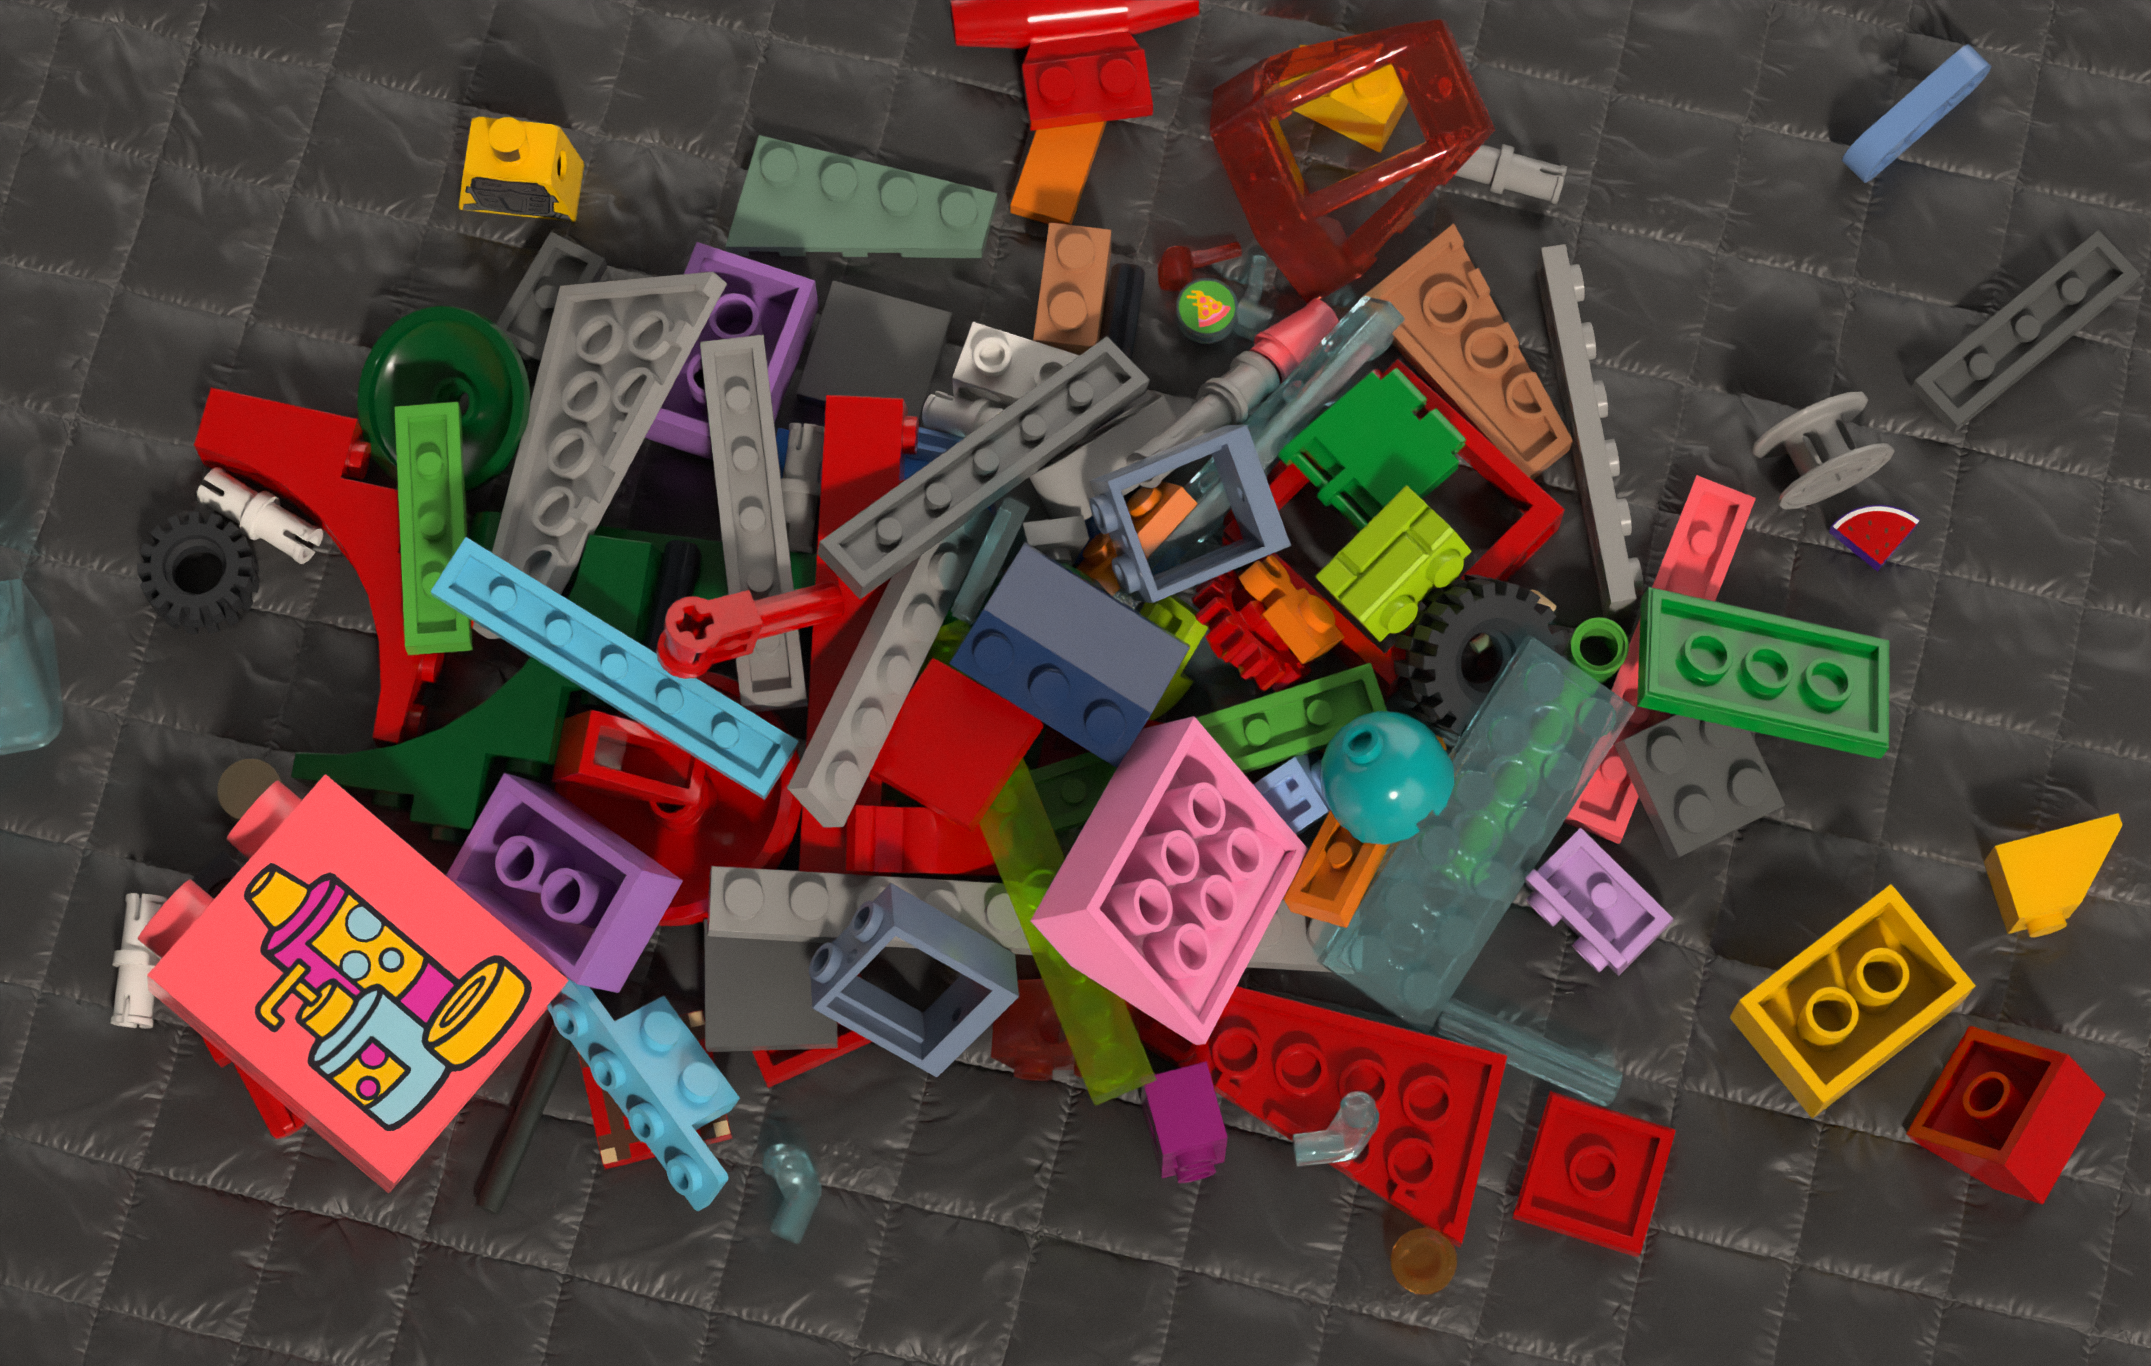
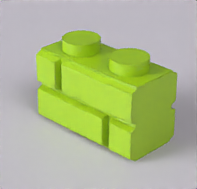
(1394, 564)

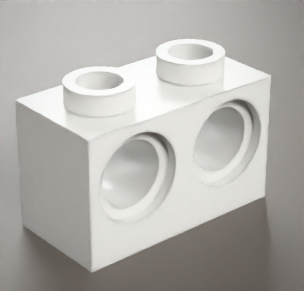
(1003, 365)

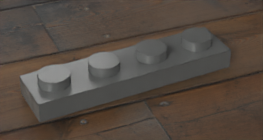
(2025, 331)

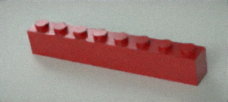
(860, 464)

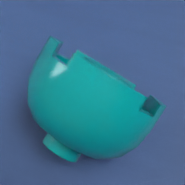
(1385, 776)

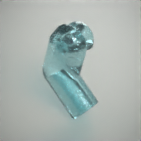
(1345, 1135)

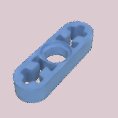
(1916, 113)

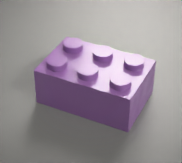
(752, 303)
(563, 882)

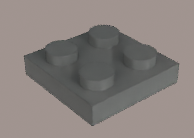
(1697, 780)

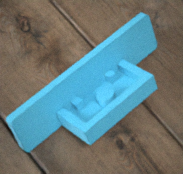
(657, 1081)

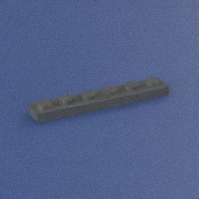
(982, 467)

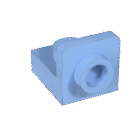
(1296, 792)

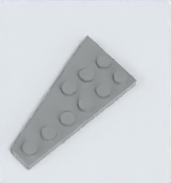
(592, 404)

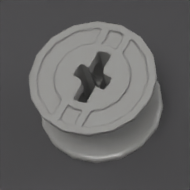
(1822, 450)

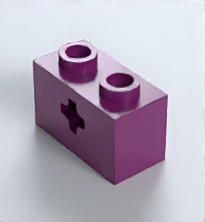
(1185, 1123)

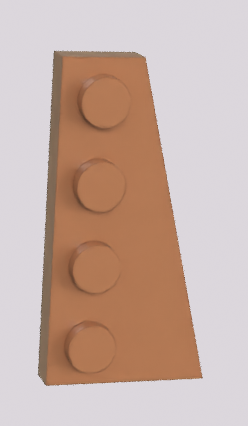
(1471, 353)

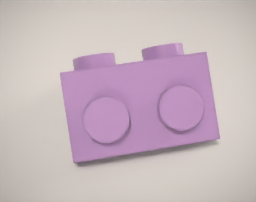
(1597, 903)

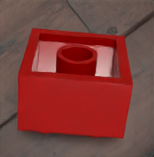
(2007, 1113)

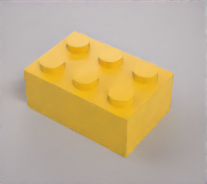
(1851, 1001)

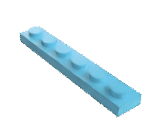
(614, 668)

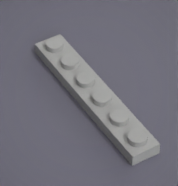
(1593, 456)
(752, 510)
(882, 675)

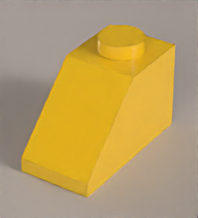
(1362, 109)
(2048, 874)

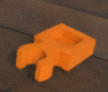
(1295, 615)

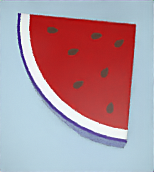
(1874, 532)

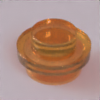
(1424, 1261)

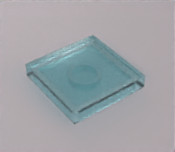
(989, 558)

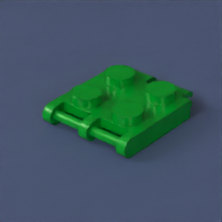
(1375, 447)

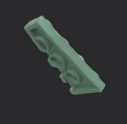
(835, 203)

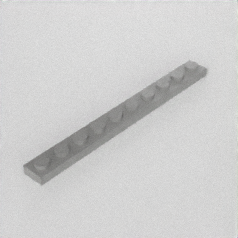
(821, 906)

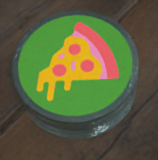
(1206, 310)

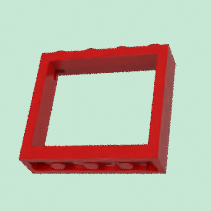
(1500, 562)

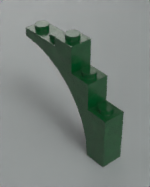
(520, 725)

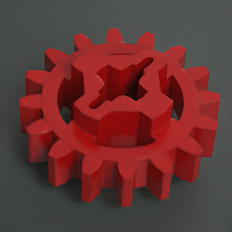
(1244, 635)

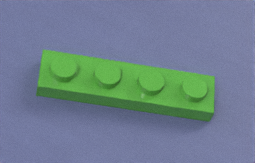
(430, 522)

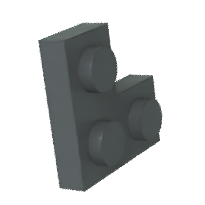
(533, 303)

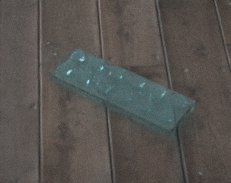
(1455, 878)

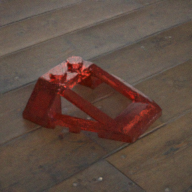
(1266, 178)

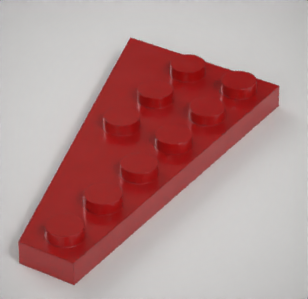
(1300, 1060)

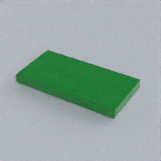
(1763, 673)

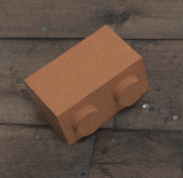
(1073, 287)

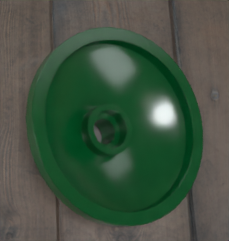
(435, 360)

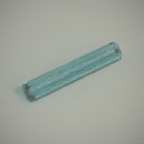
(1530, 1052)

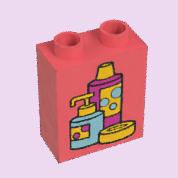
(348, 977)

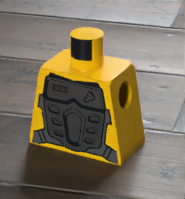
(516, 168)

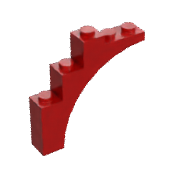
(314, 465)

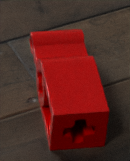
(914, 843)

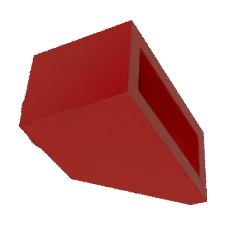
(625, 761)

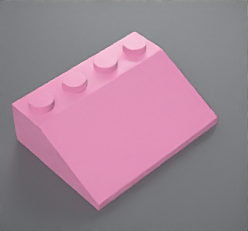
(1172, 879)

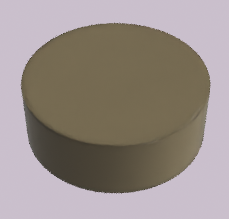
(243, 785)

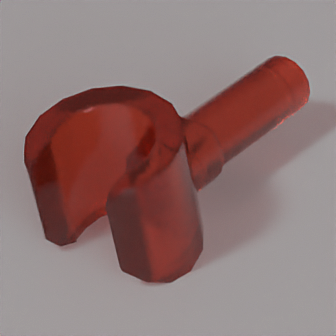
(1178, 263)

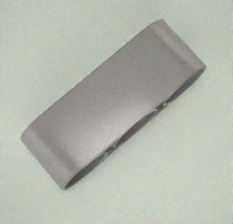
(1066, 479)

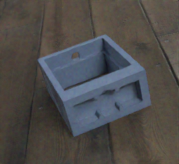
(1247, 494)
(953, 1021)

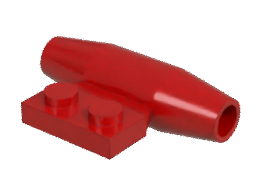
(1079, 52)

